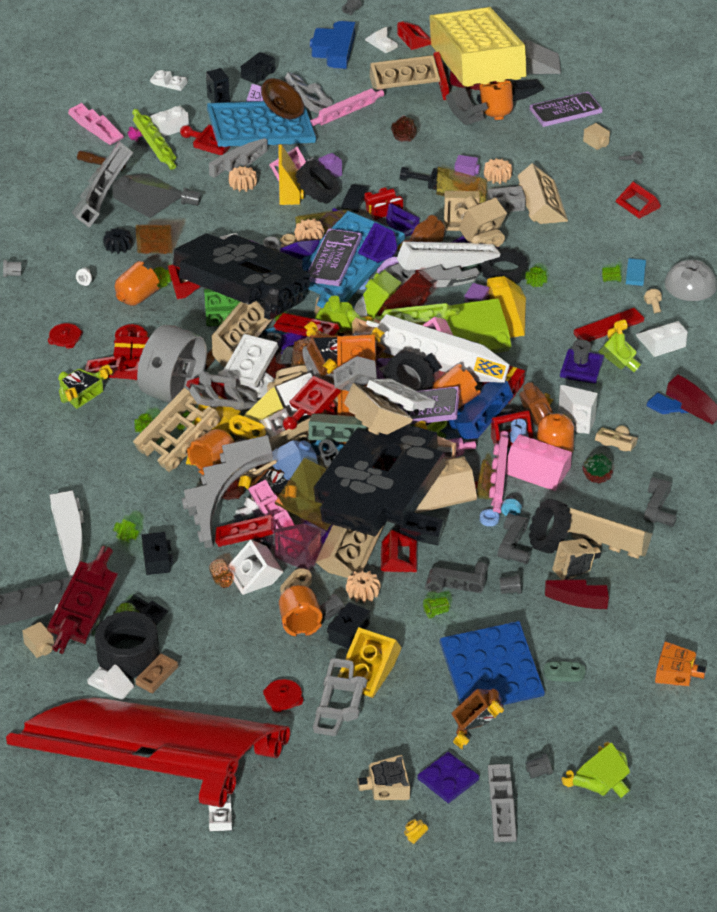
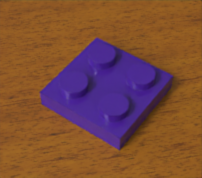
(582, 372)
(448, 777)

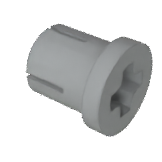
(11, 268)

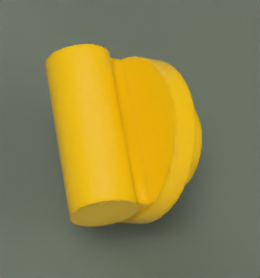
(415, 830)

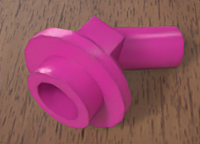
(134, 134)

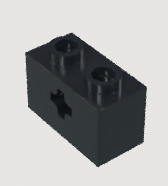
(258, 68)
(217, 86)
(423, 528)
(156, 553)
(346, 624)

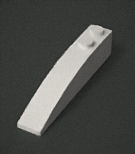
(448, 255)
(68, 526)

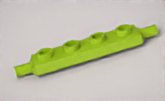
(154, 139)
(421, 314)

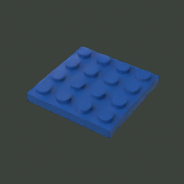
(492, 660)

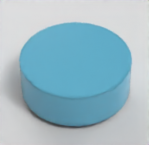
(511, 506)

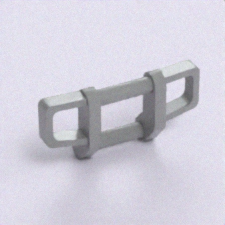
(304, 90)
(233, 395)
(352, 684)

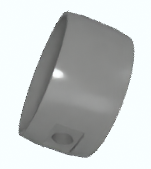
(164, 360)

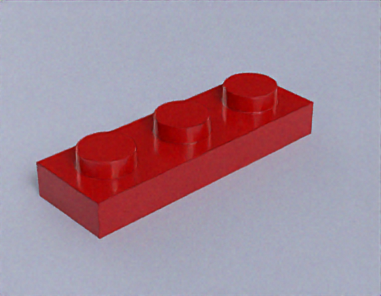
(244, 530)

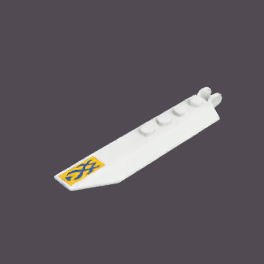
(446, 348)

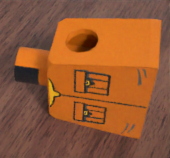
(678, 666)

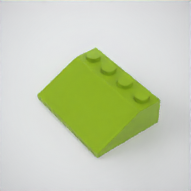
(481, 323)

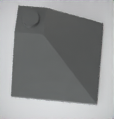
(145, 193)

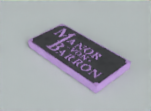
(565, 109)
(334, 257)
(444, 408)

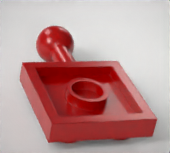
(205, 140)
(311, 399)

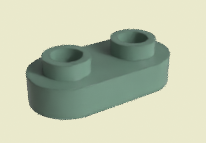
(564, 671)

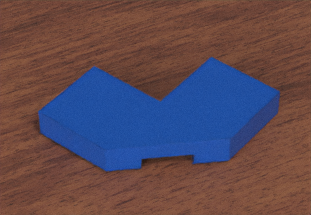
(664, 405)

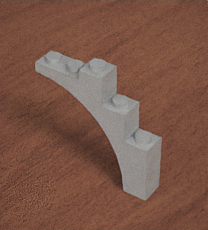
(101, 180)
(235, 460)

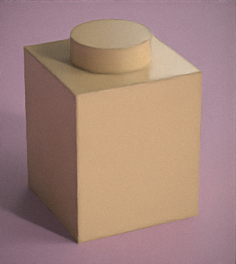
(596, 136)
(38, 640)

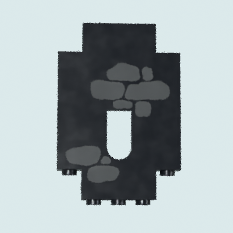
(218, 267)
(367, 497)

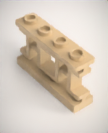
(168, 421)

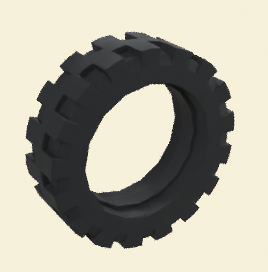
(311, 188)
(509, 256)
(413, 361)
(540, 523)

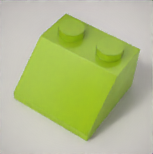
(378, 291)

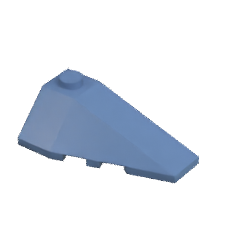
(291, 455)

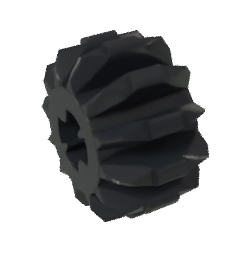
(117, 240)

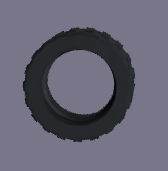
(122, 627)

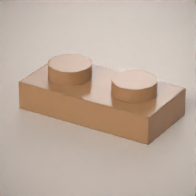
(156, 673)

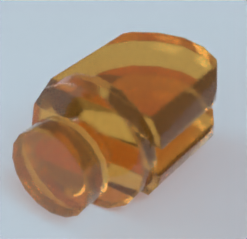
(221, 573)

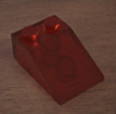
(410, 294)

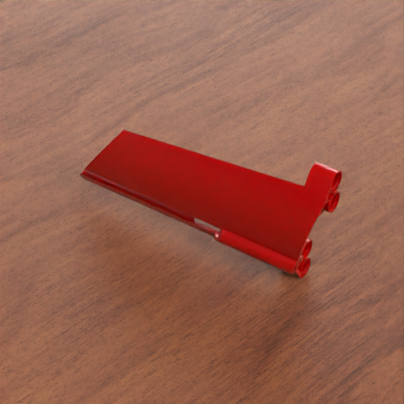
(186, 741)

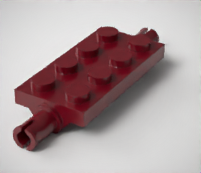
(83, 601)

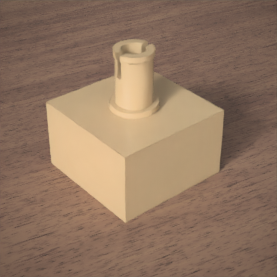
(455, 208)
(481, 217)

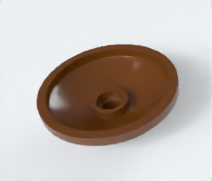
(282, 99)

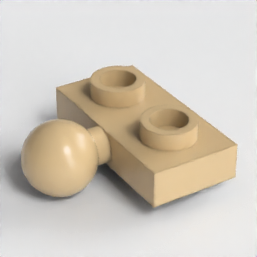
(618, 438)

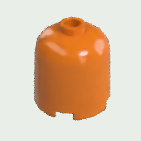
(498, 99)
(136, 284)
(463, 380)
(557, 431)
(207, 449)
(300, 601)

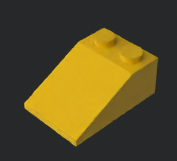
(289, 188)
(372, 659)

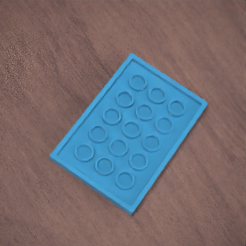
(250, 121)
(360, 266)

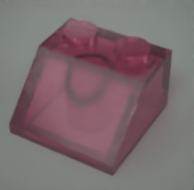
(298, 545)

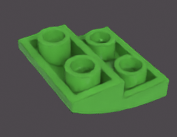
(217, 307)

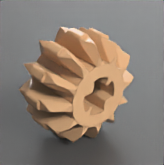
(497, 170)
(242, 178)
(309, 230)
(363, 586)

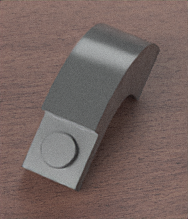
(463, 108)

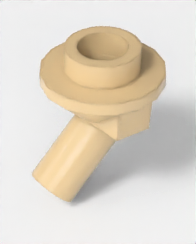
(653, 297)

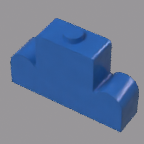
(334, 43)
(478, 413)

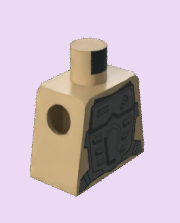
(574, 558)
(387, 780)

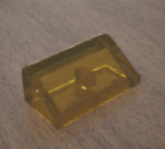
(484, 480)

